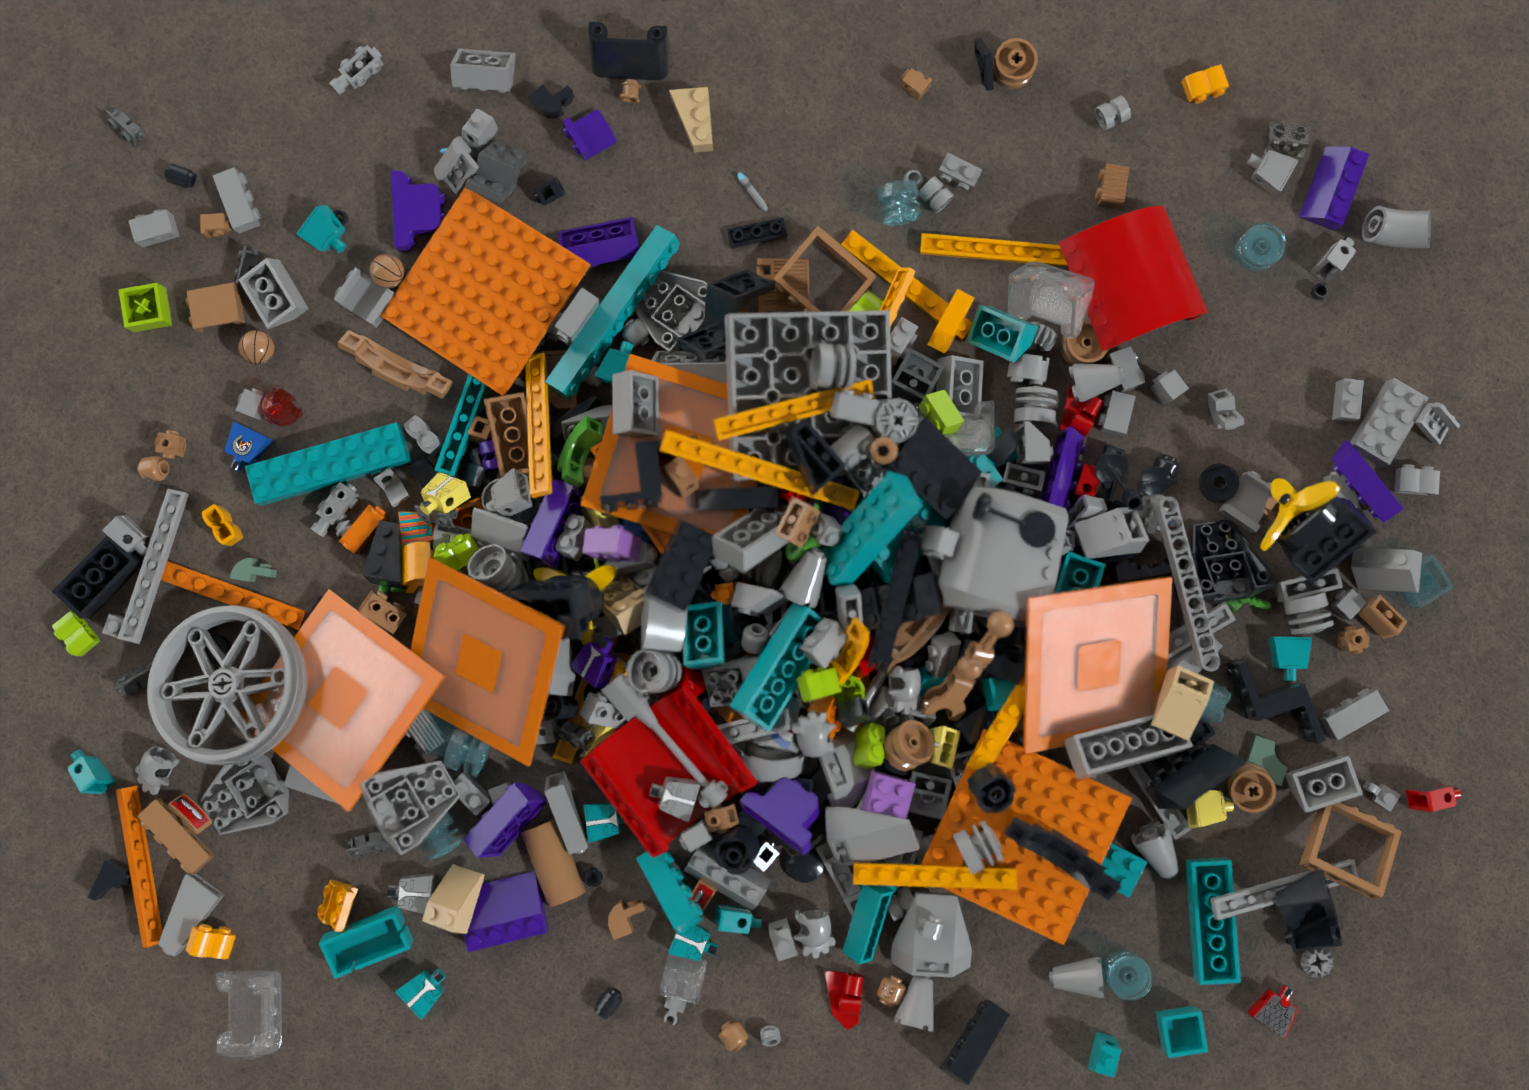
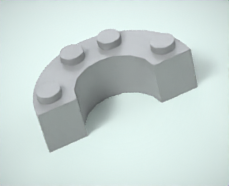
(770, 764)

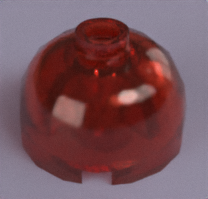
(277, 407)

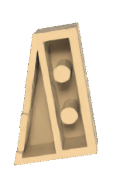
(695, 117)

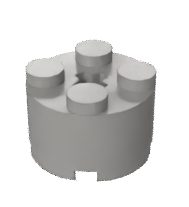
(1028, 368)

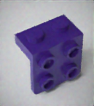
(589, 134)

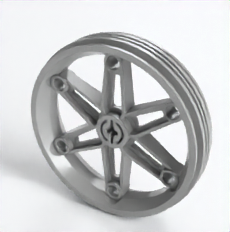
(166, 661)

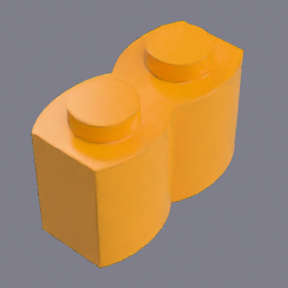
(1205, 84)
(221, 523)
(210, 942)

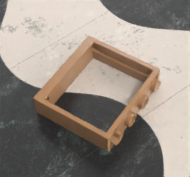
(840, 253)
(1316, 833)

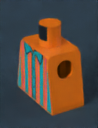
(415, 529)

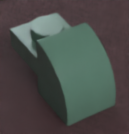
(248, 570)

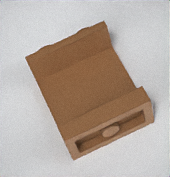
(215, 306)

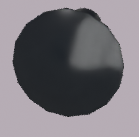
(806, 867)

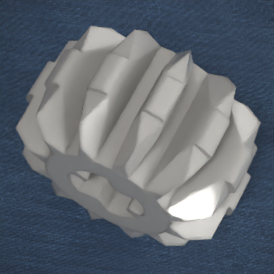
(1044, 338)

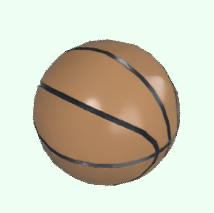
(386, 271)
(256, 347)

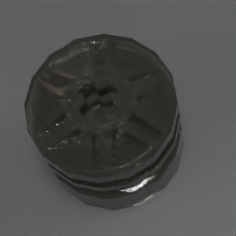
(768, 572)

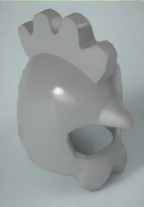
(904, 688)
(813, 734)
(155, 768)
(814, 932)

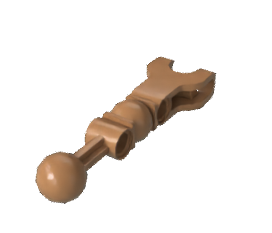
(960, 680)

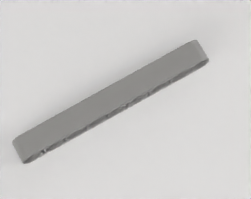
(1194, 590)

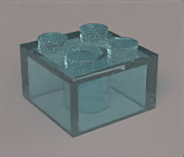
(1432, 583)

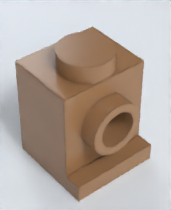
(915, 83)
(215, 224)
(479, 430)

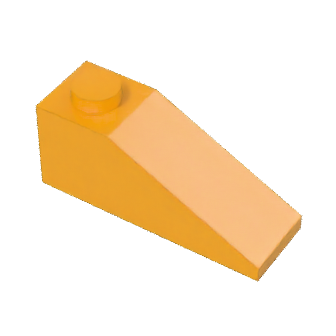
(951, 321)

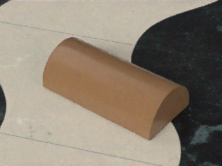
(509, 431)
(552, 863)

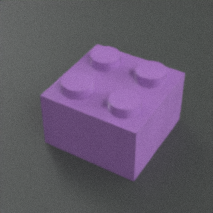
(612, 544)
(888, 795)

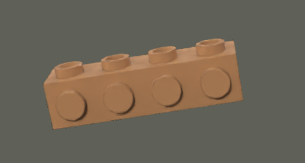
(175, 836)

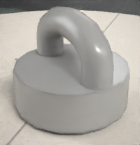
(770, 1036)

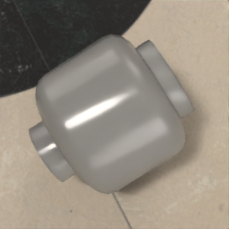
(635, 333)
(754, 638)

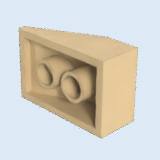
(454, 900)

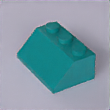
(1001, 333)
(703, 636)

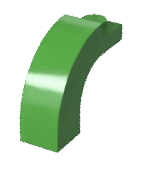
(576, 449)

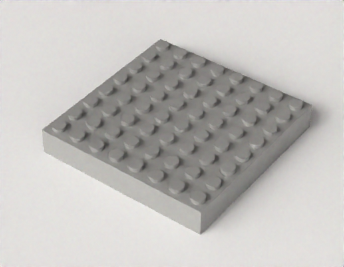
(772, 364)

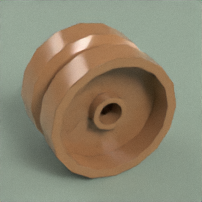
(1014, 63)
(1076, 352)
(908, 745)
(1259, 795)

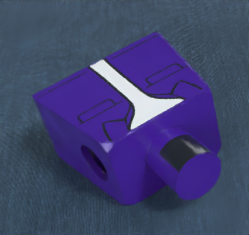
(596, 662)

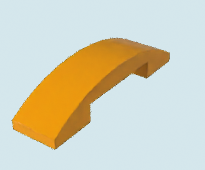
(852, 650)

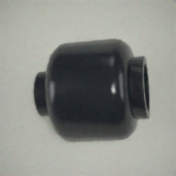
(1169, 463)

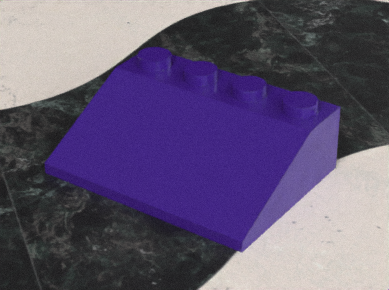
(1063, 468)
(507, 912)

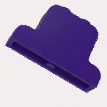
(415, 209)
(785, 811)

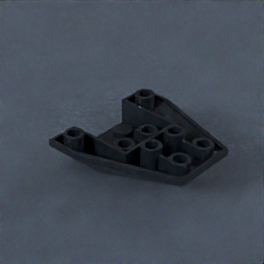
(1227, 563)

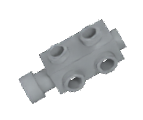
(359, 66)
(338, 505)

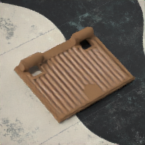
(796, 277)

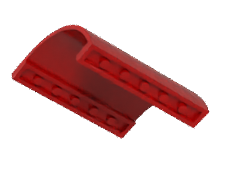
(1136, 274)
(637, 758)

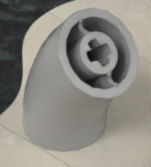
(1397, 228)

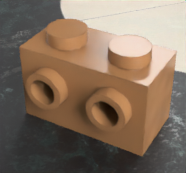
(797, 522)
(382, 611)

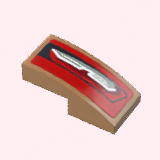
(190, 812)
(703, 893)

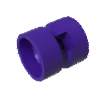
(489, 462)

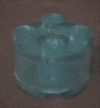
(1218, 699)

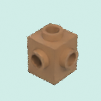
(170, 444)
(1353, 639)
(721, 818)

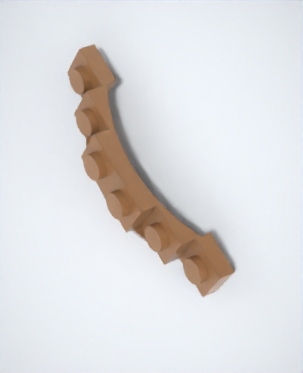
(393, 367)
(915, 634)

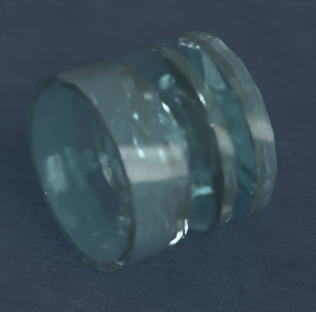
(899, 202)
(463, 751)
(441, 839)

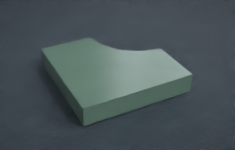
(1263, 754)

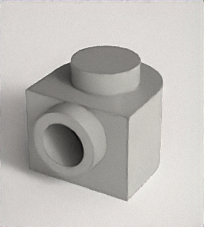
(930, 927)

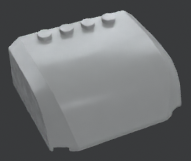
(992, 562)

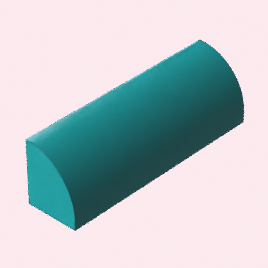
(867, 922)

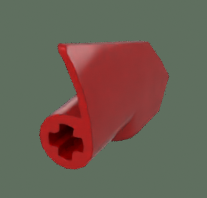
(1080, 414)
(845, 996)

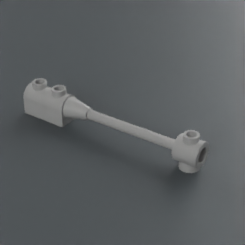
(634, 703)

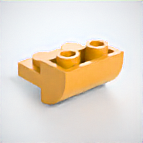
(414, 564)
(337, 904)

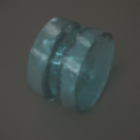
(1260, 247)
(1139, 978)

